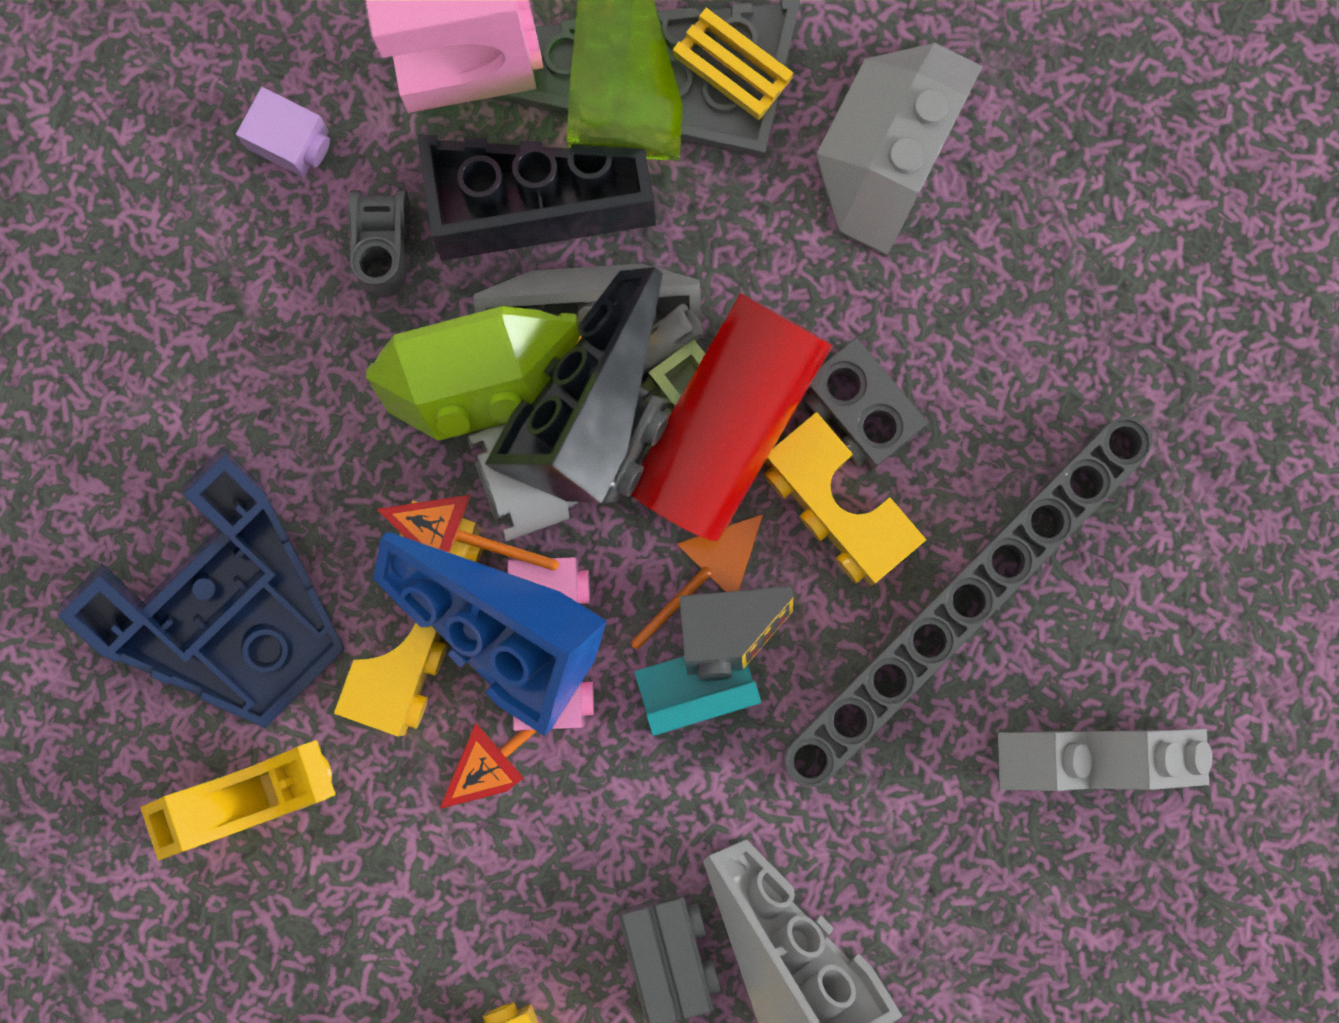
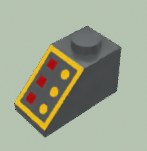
(730, 628)

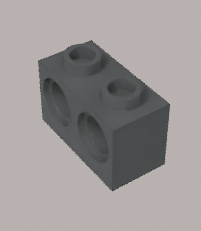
(875, 397)

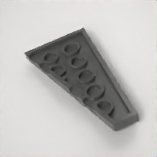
(707, 113)

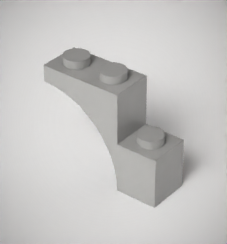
(1104, 759)

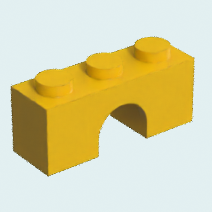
(867, 542)

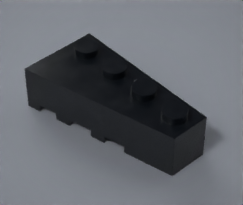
(529, 194)

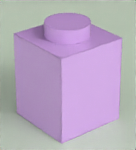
(284, 133)

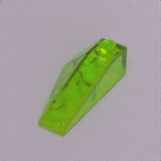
(623, 80)

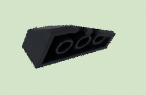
(585, 414)

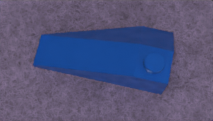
(512, 631)

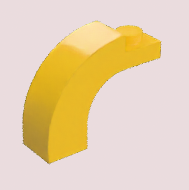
(238, 800)

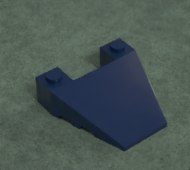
(230, 619)

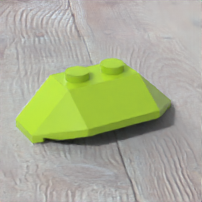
(470, 368)

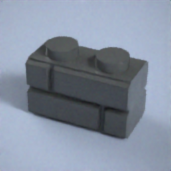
(667, 959)

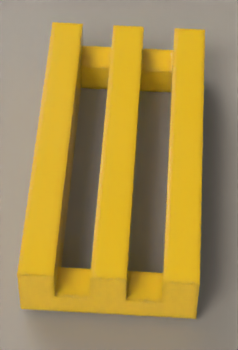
(745, 47)

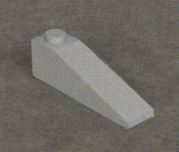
(784, 955)

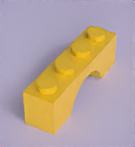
(388, 688)

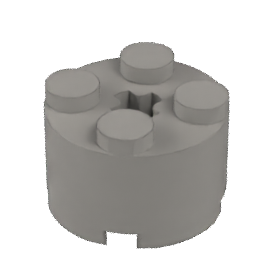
(521, 504)

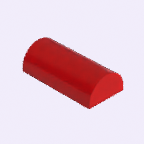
(729, 418)

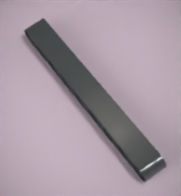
(991, 589)

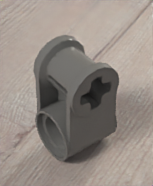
(379, 230)

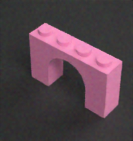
(456, 48)

